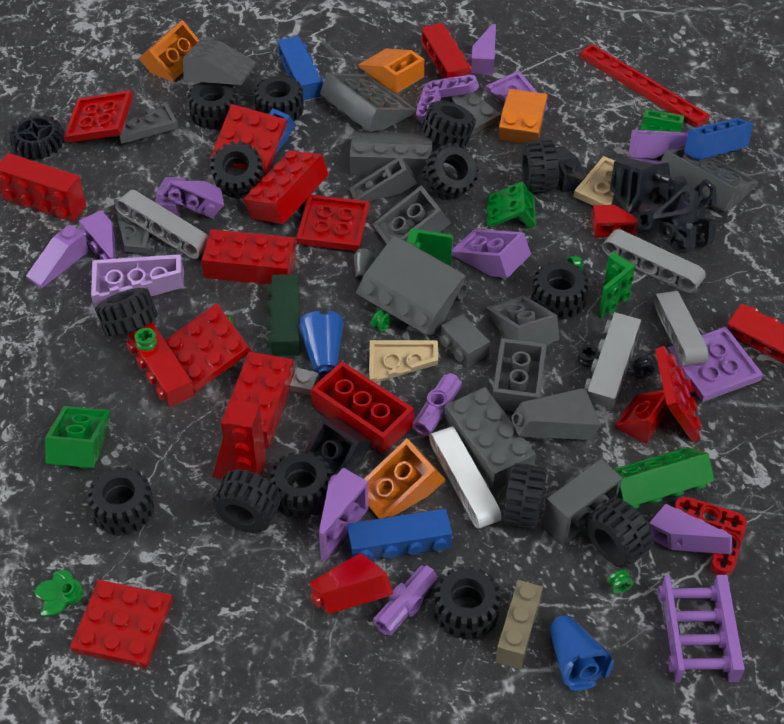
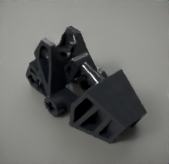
(647, 183)

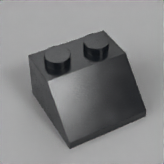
(338, 444)

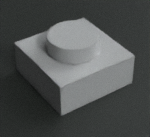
(303, 381)

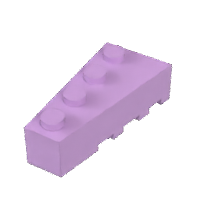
(155, 273)

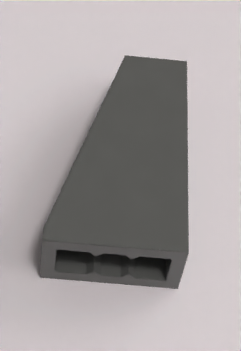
(557, 416)

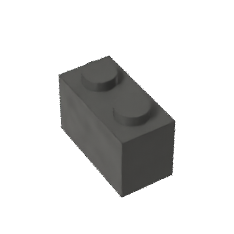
(464, 341)

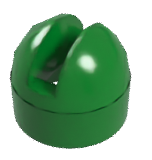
(576, 260)

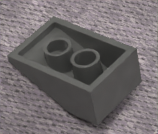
(413, 212)
(524, 320)

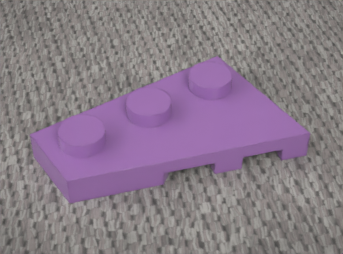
(513, 81)

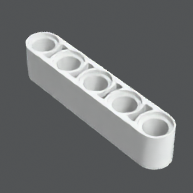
(465, 477)

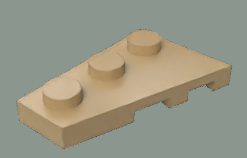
(596, 185)
(400, 357)

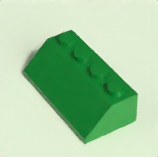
(664, 476)

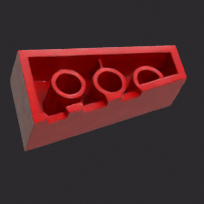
(242, 441)

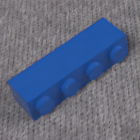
(300, 66)
(718, 138)
(400, 535)

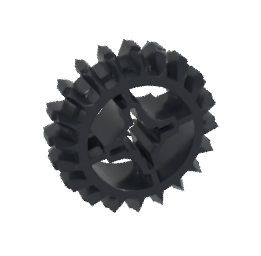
(36, 137)

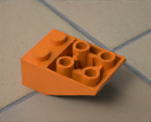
(395, 68)

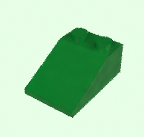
(76, 437)

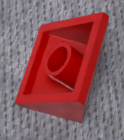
(643, 415)

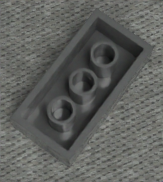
(488, 436)

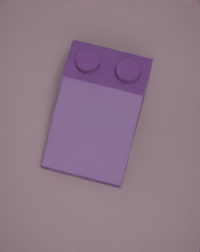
(493, 251)
(344, 504)

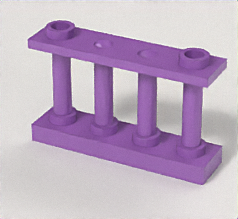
(723, 615)

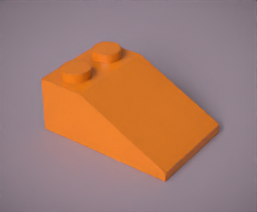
(522, 116)
(401, 481)

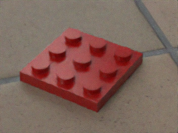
(98, 116)
(252, 127)
(333, 222)
(207, 346)
(678, 393)
(122, 623)

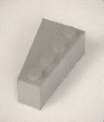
(613, 359)

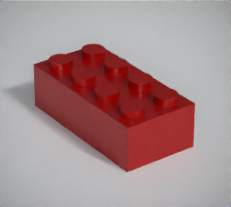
(286, 186)
(41, 187)
(247, 256)
(263, 381)
(363, 406)

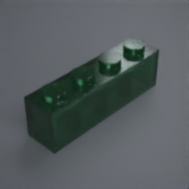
(284, 315)

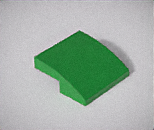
(662, 121)

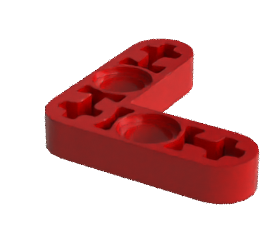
(729, 517)

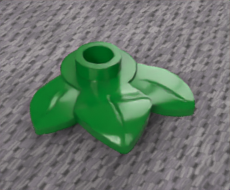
(58, 593)

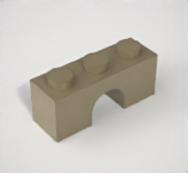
(518, 624)

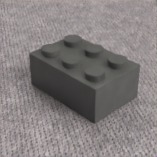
(518, 373)
(578, 498)

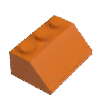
(167, 53)

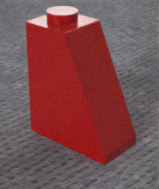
(350, 585)

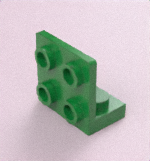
(511, 203)
(434, 243)
(616, 284)

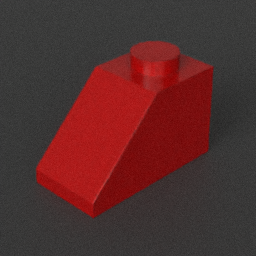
(611, 217)

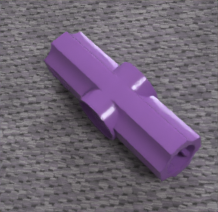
(434, 407)
(405, 600)

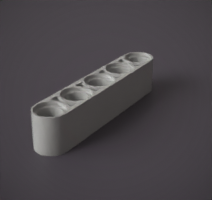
(162, 223)
(655, 261)
(681, 328)

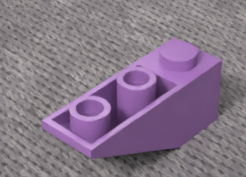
(195, 195)
(99, 234)
(686, 533)

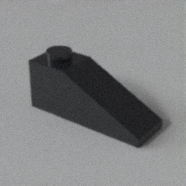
(570, 170)

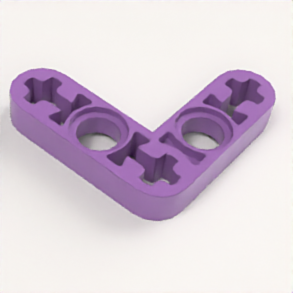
(436, 89)

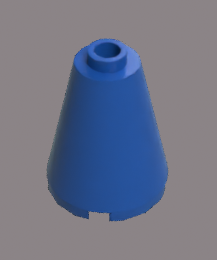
(322, 339)
(578, 654)

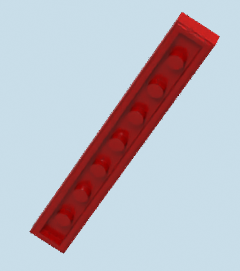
(644, 85)

